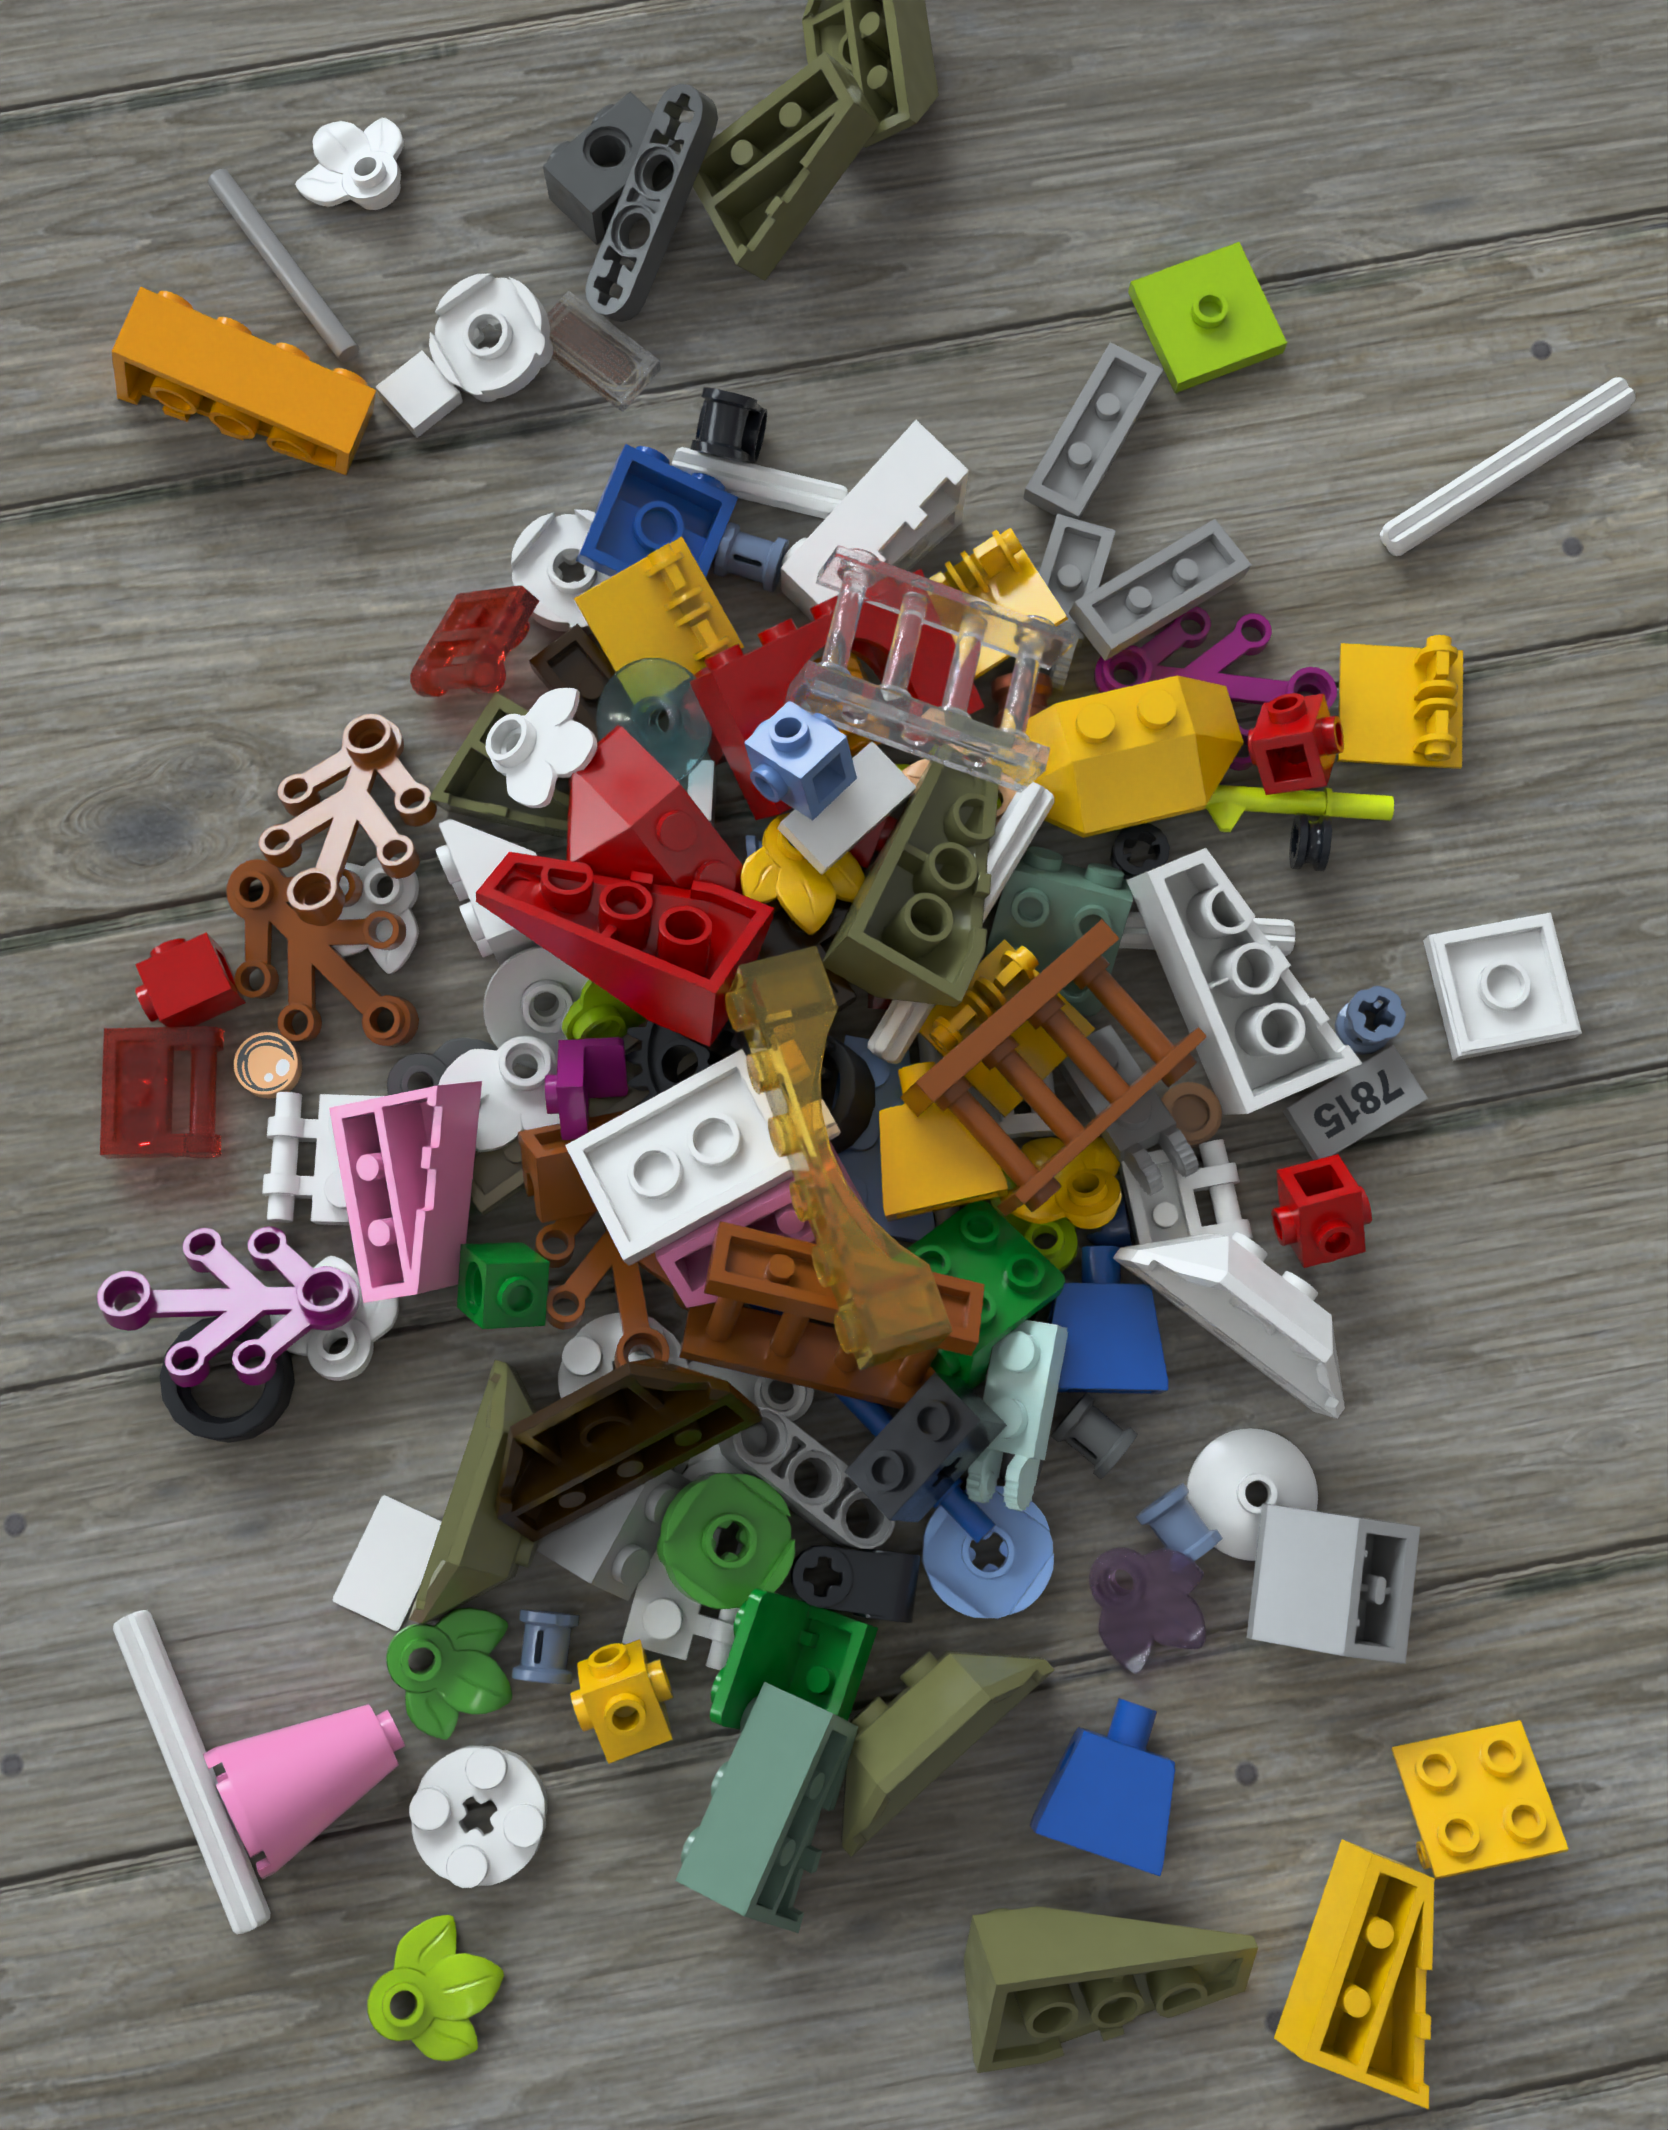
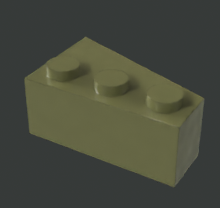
(782, 162)
(480, 791)

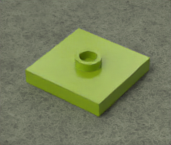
(1207, 317)

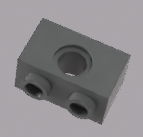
(575, 172)

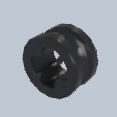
(1128, 838)
(1310, 842)

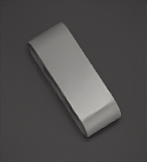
(835, 1491)

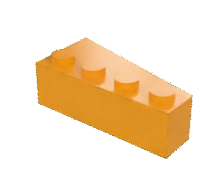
(239, 381)

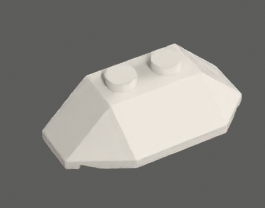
(1249, 1309)

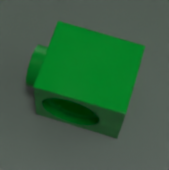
(503, 1285)

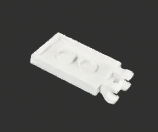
(682, 1158)

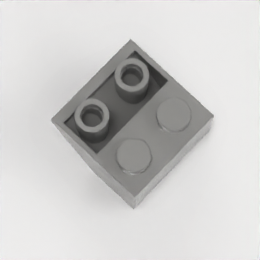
(1333, 1583)

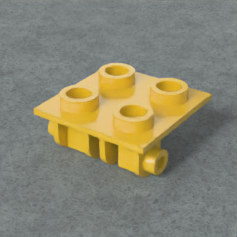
(1004, 576)
(658, 611)
(1402, 704)
(994, 984)
(1478, 1800)

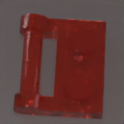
(477, 626)
(140, 1092)

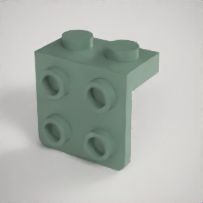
(1054, 905)

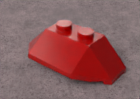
(639, 818)

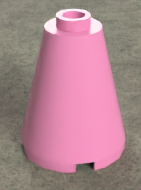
(302, 1779)

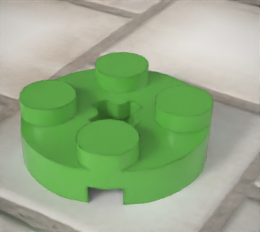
(689, 1545)

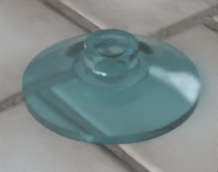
(637, 698)

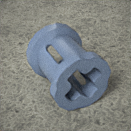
(750, 557)
(1388, 1020)
(1179, 1524)
(545, 1646)

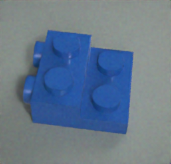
(652, 506)

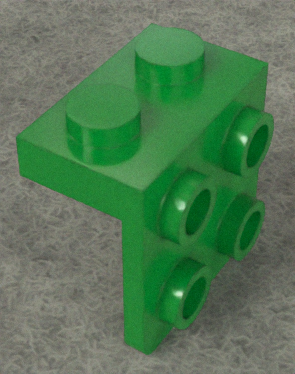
(1017, 1279)
(794, 1649)

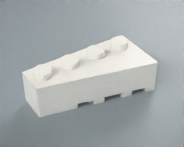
(1235, 987)

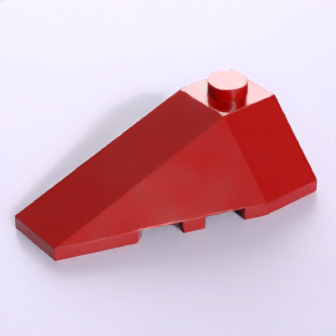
(641, 941)

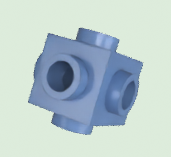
(800, 760)

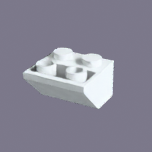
(468, 862)

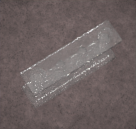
(889, 711)

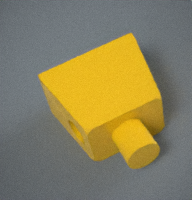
(931, 1159)

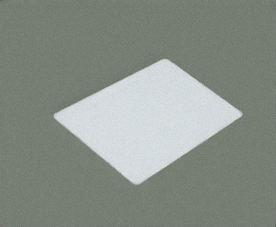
(388, 1563)

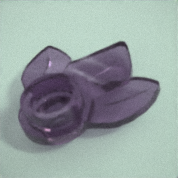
(1154, 1608)

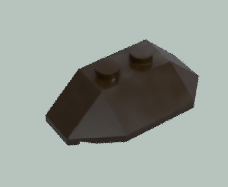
(612, 1441)

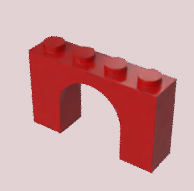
(753, 686)

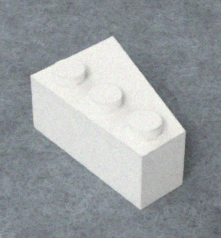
(893, 511)

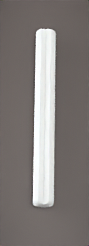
(1507, 466)
(1006, 849)
(192, 1778)

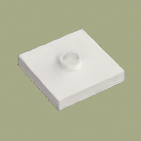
(1502, 986)

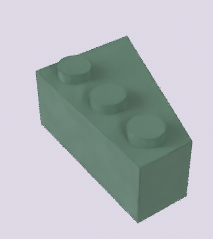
(768, 1808)

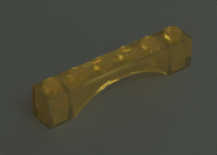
(880, 1287)

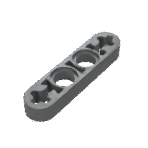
(659, 207)

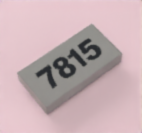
(1355, 1104)

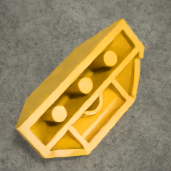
(1135, 753)

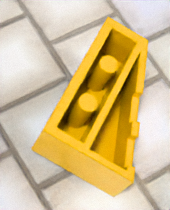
(1364, 1974)

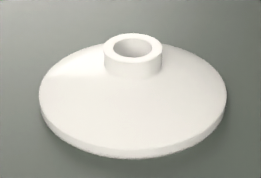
(512, 992)
(1225, 1470)

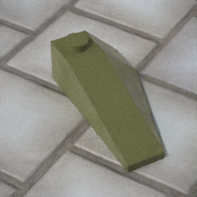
(922, 904)
(1066, 1973)

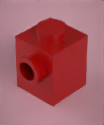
(187, 982)

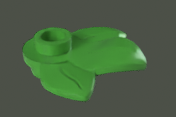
(460, 1673)

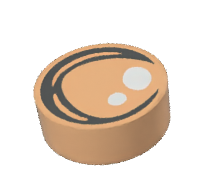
(267, 1065)

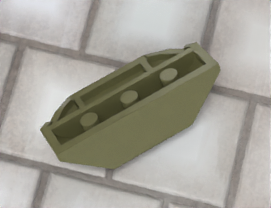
(884, 49)
(472, 1545)
(926, 1730)

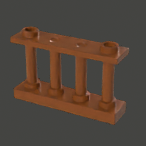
(995, 1047)
(788, 1348)

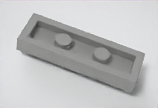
(1093, 433)
(1159, 589)

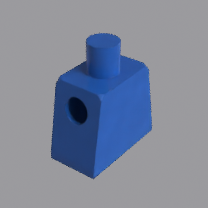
(1110, 1331)
(1111, 1793)

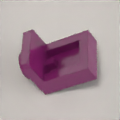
(584, 1072)

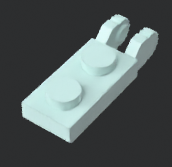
(1023, 1394)

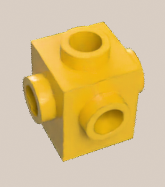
(623, 1699)

